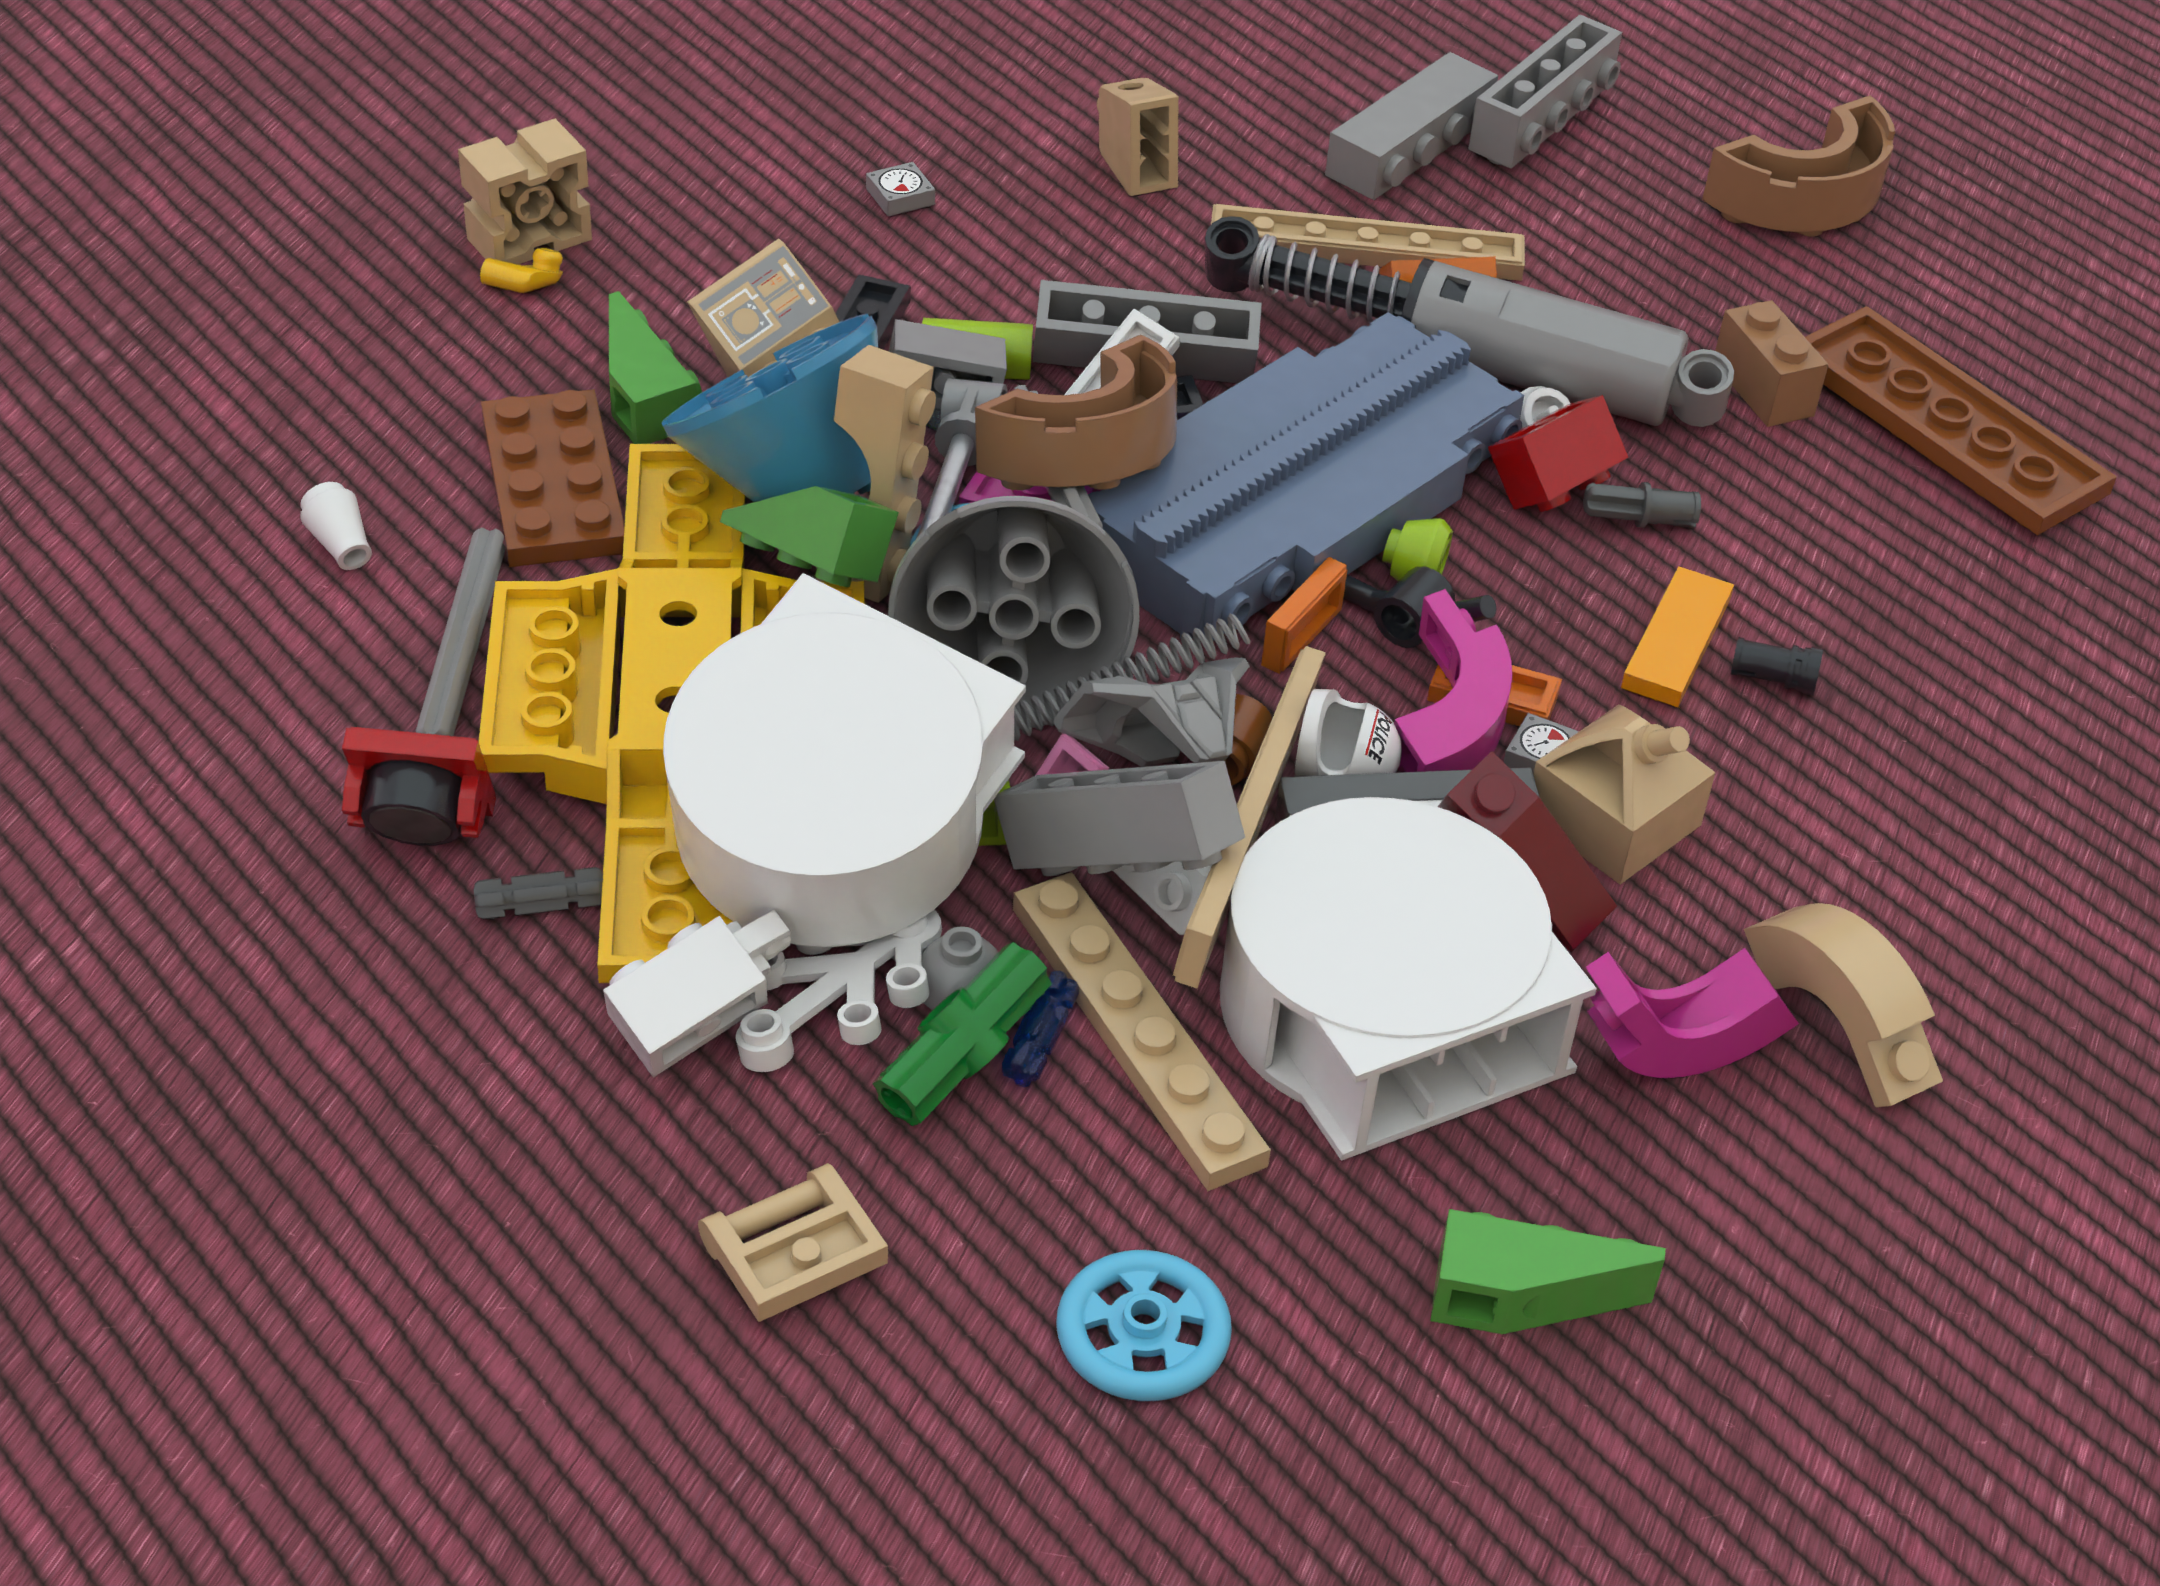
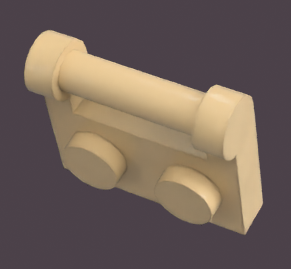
(802, 1255)

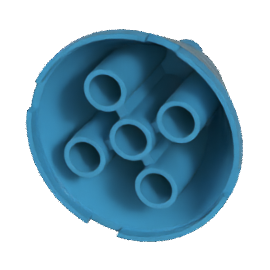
(778, 424)

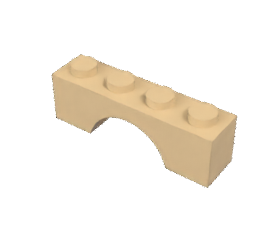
(885, 409)

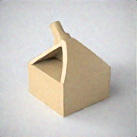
(1624, 790)

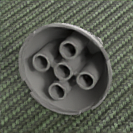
(1021, 591)

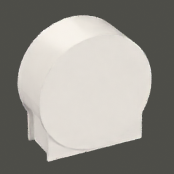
(835, 768)
(1395, 969)

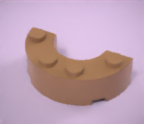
(1806, 187)
(1086, 435)

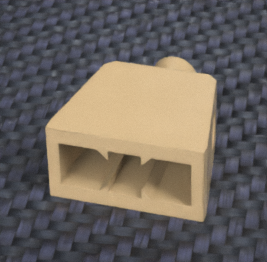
(1139, 134)

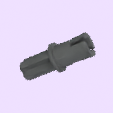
(1643, 504)

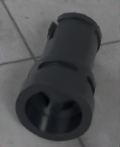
(1793, 667)

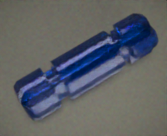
(1040, 1030)

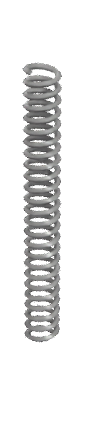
(1138, 671)

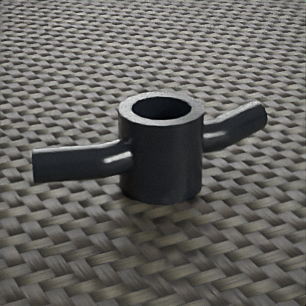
(1400, 608)

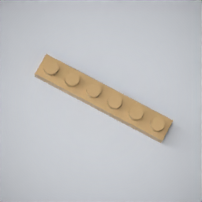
(1142, 1032)

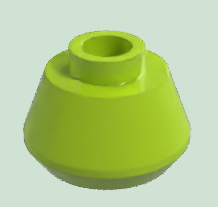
(1417, 545)

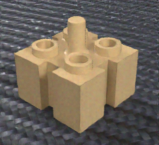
(526, 193)

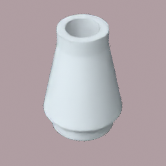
(336, 523)

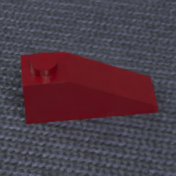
(1516, 814)

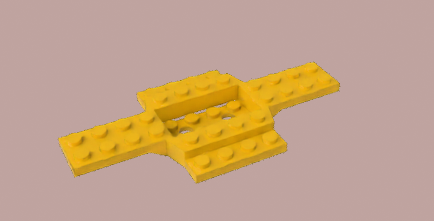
(557, 676)

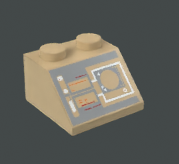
(760, 310)

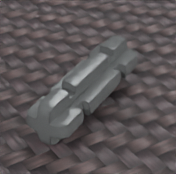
(538, 893)

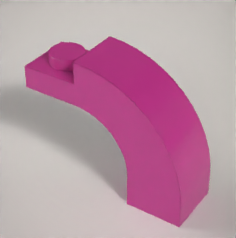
(1472, 715)
(1689, 1025)

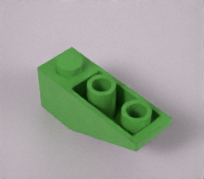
(643, 374)
(821, 528)
(1528, 1275)

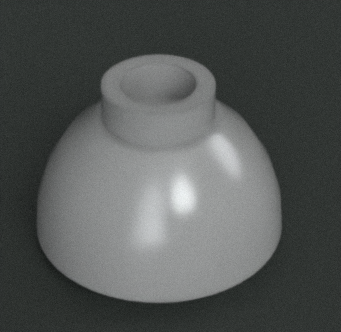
(954, 962)

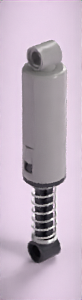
(1512, 329)

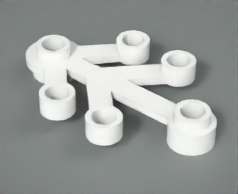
(765, 1034)

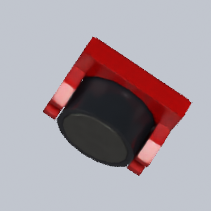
(416, 785)

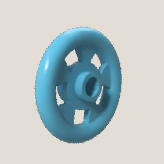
(1112, 1366)

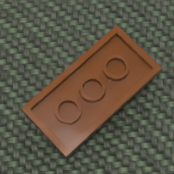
(553, 478)

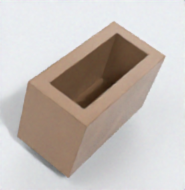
(1771, 363)

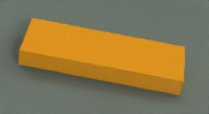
(1677, 636)

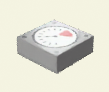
(900, 189)
(1534, 740)

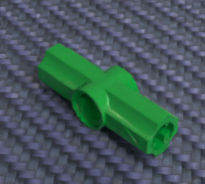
(962, 1034)

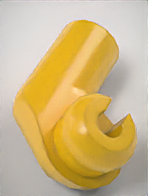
(523, 278)

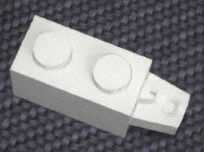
(694, 987)

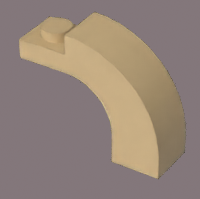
(1862, 984)

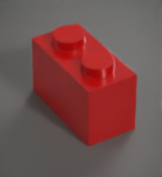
(1558, 454)

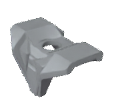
(1158, 720)

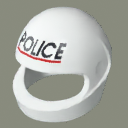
(1345, 738)

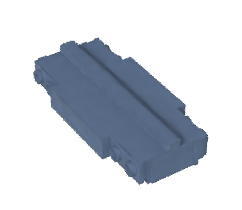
(1305, 469)

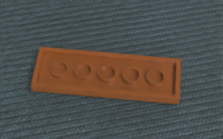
(1958, 422)

